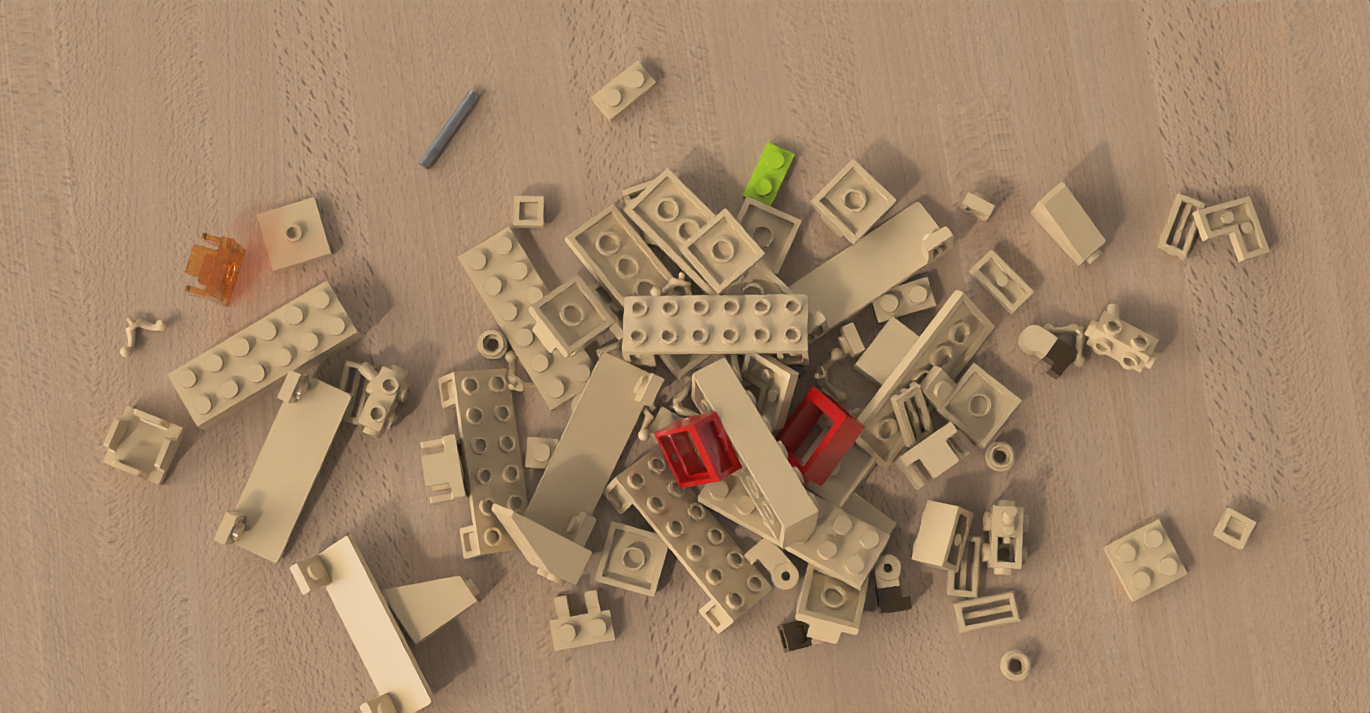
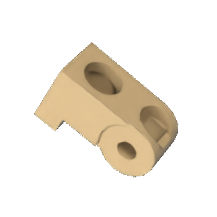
(782, 570)

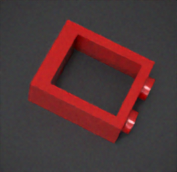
(711, 443)
(834, 444)

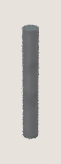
(448, 130)

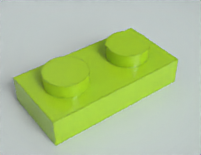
(769, 174)

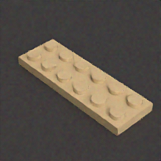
(672, 215)
(626, 268)
(509, 289)
(947, 343)
(838, 546)

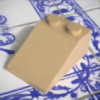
(553, 554)

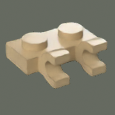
(581, 629)

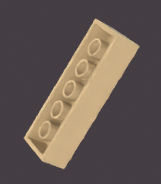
(262, 354)
(765, 468)

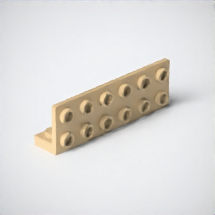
(871, 268)
(715, 326)
(591, 447)
(489, 455)
(286, 467)
(692, 536)
(369, 626)

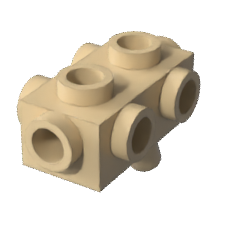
(1121, 341)
(385, 392)
(1006, 529)

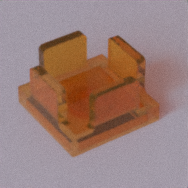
(215, 268)

